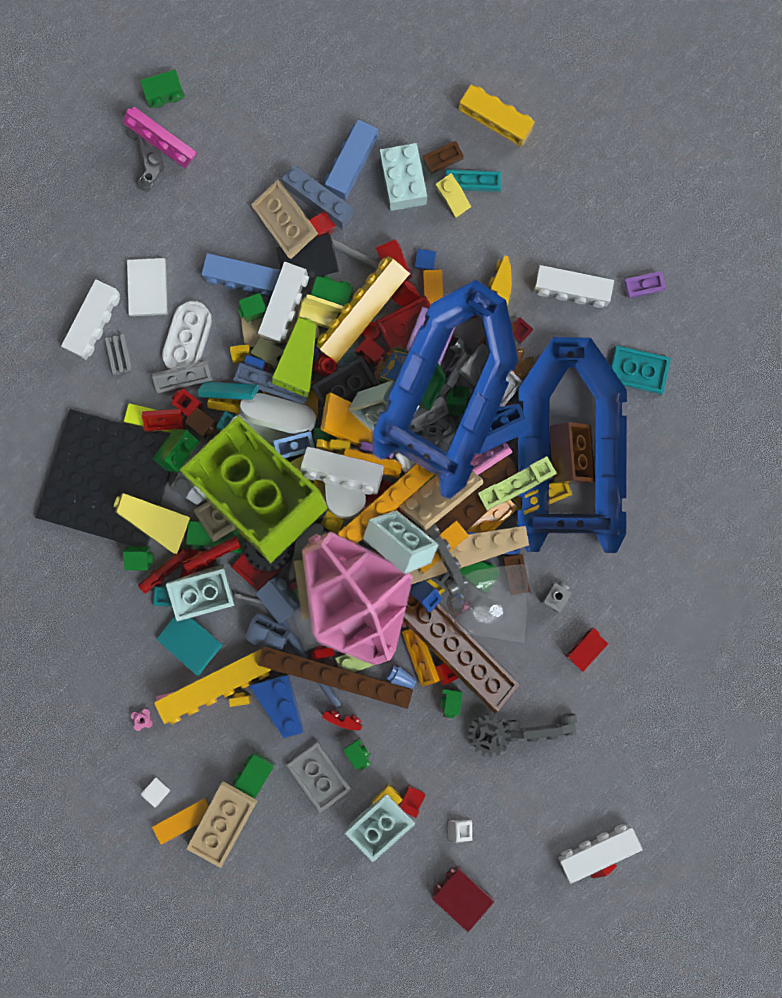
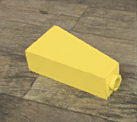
(155, 521)

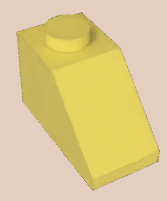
(453, 195)

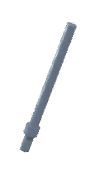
(302, 653)

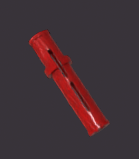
(207, 556)
(157, 576)

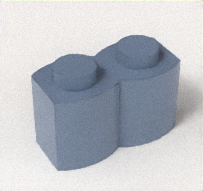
(267, 633)

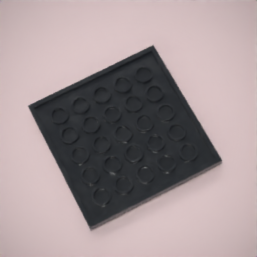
(93, 467)

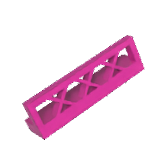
(159, 137)

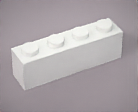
(573, 286)
(283, 302)
(91, 320)
(342, 470)
(599, 853)

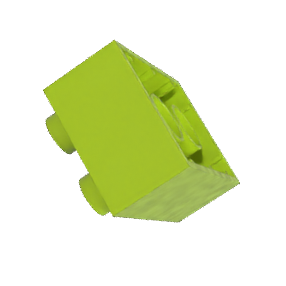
(254, 488)

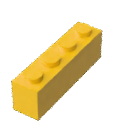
(496, 115)

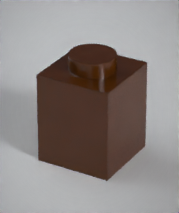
(201, 423)

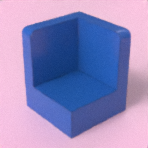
(426, 595)

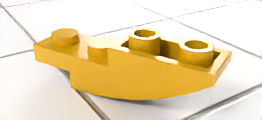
(502, 282)

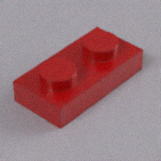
(162, 420)

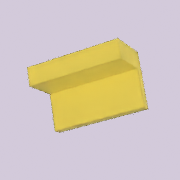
(319, 310)

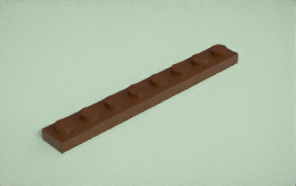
(335, 677)

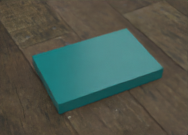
(640, 369)
(190, 643)

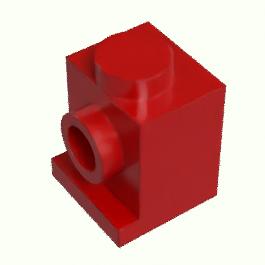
(371, 352)
(181, 397)

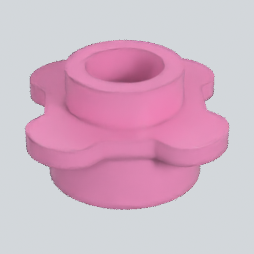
(145, 714)

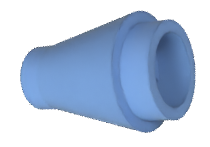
(400, 677)

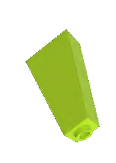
(297, 359)

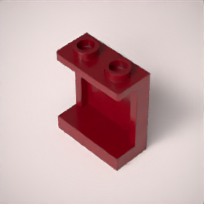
(461, 898)

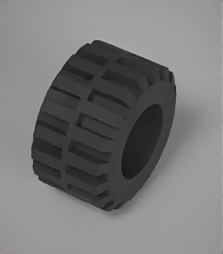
(262, 563)

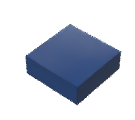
(425, 259)
(255, 362)

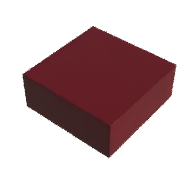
(522, 331)

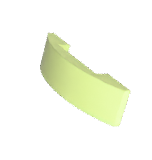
(517, 483)

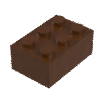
(572, 453)

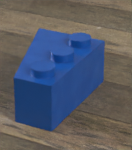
(507, 424)
(280, 704)

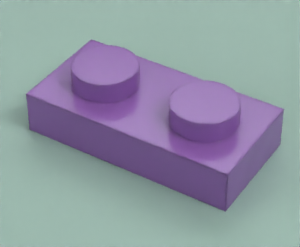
(644, 284)

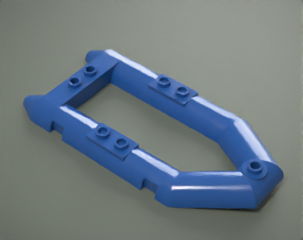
(393, 424)
(611, 443)

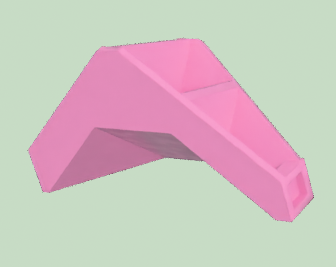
(354, 598)

